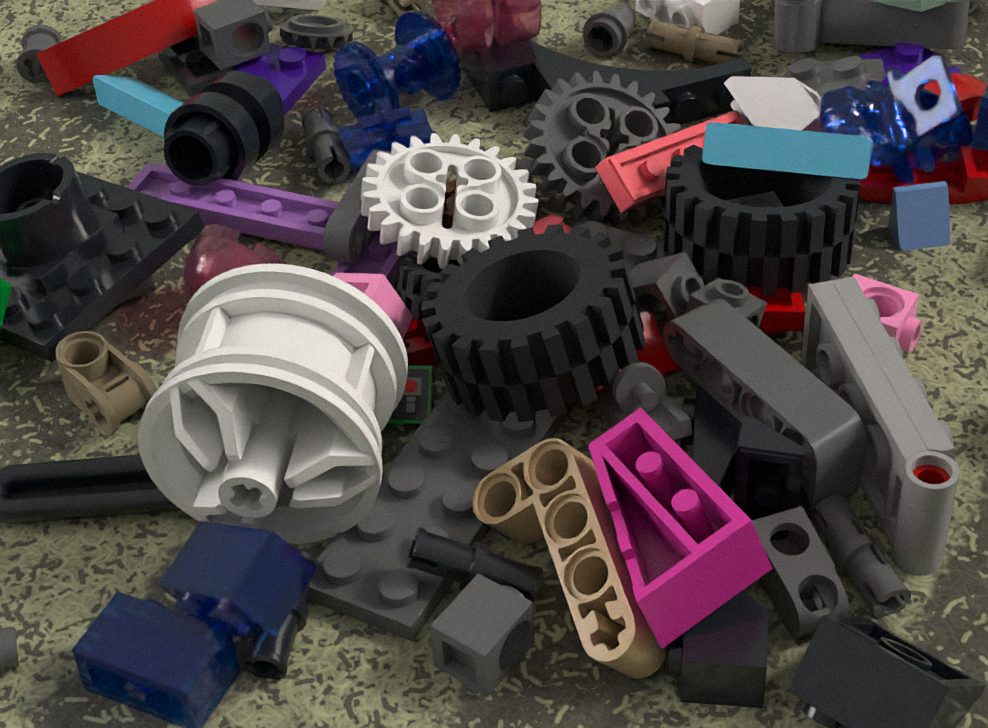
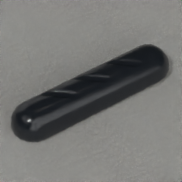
(78, 490)

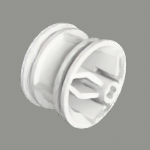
(276, 403)

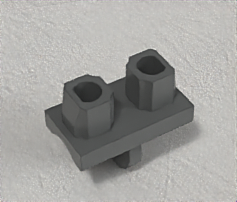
(645, 388)

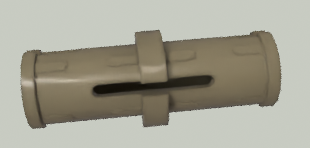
(692, 43)

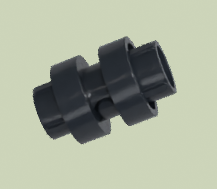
(223, 128)

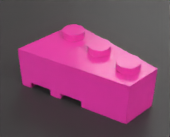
(674, 527)

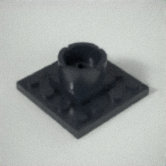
(76, 247)

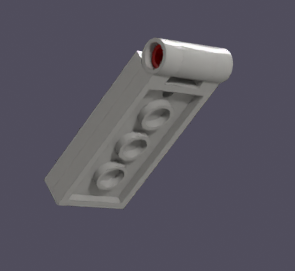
(907, 449)

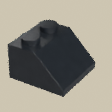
(876, 679)

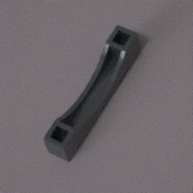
(726, 652)

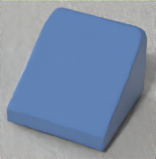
(920, 216)

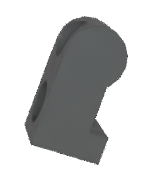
(801, 574)

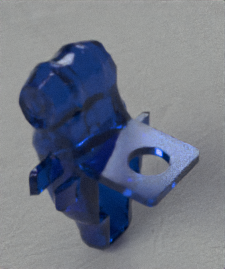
(903, 120)

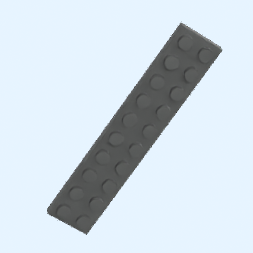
(434, 489)

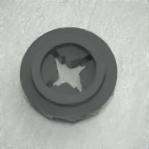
(315, 32)

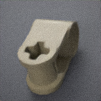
(102, 379)

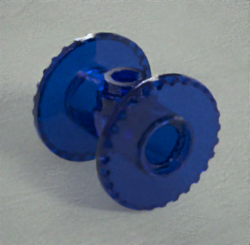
(420, 60)

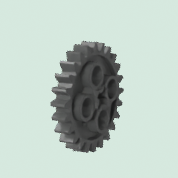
(570, 129)

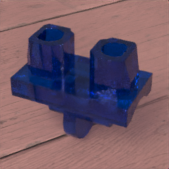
(382, 130)

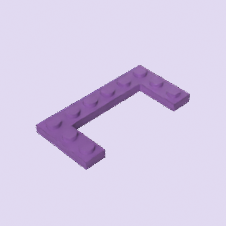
(265, 214)

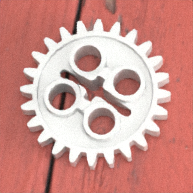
(407, 197)

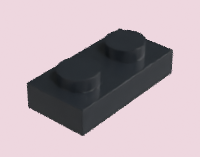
(190, 65)

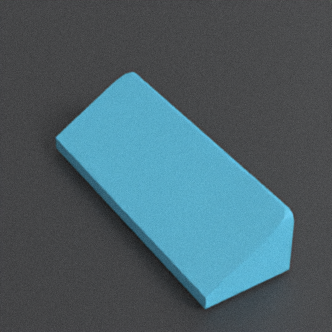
(135, 101)
(787, 150)

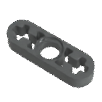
(346, 230)

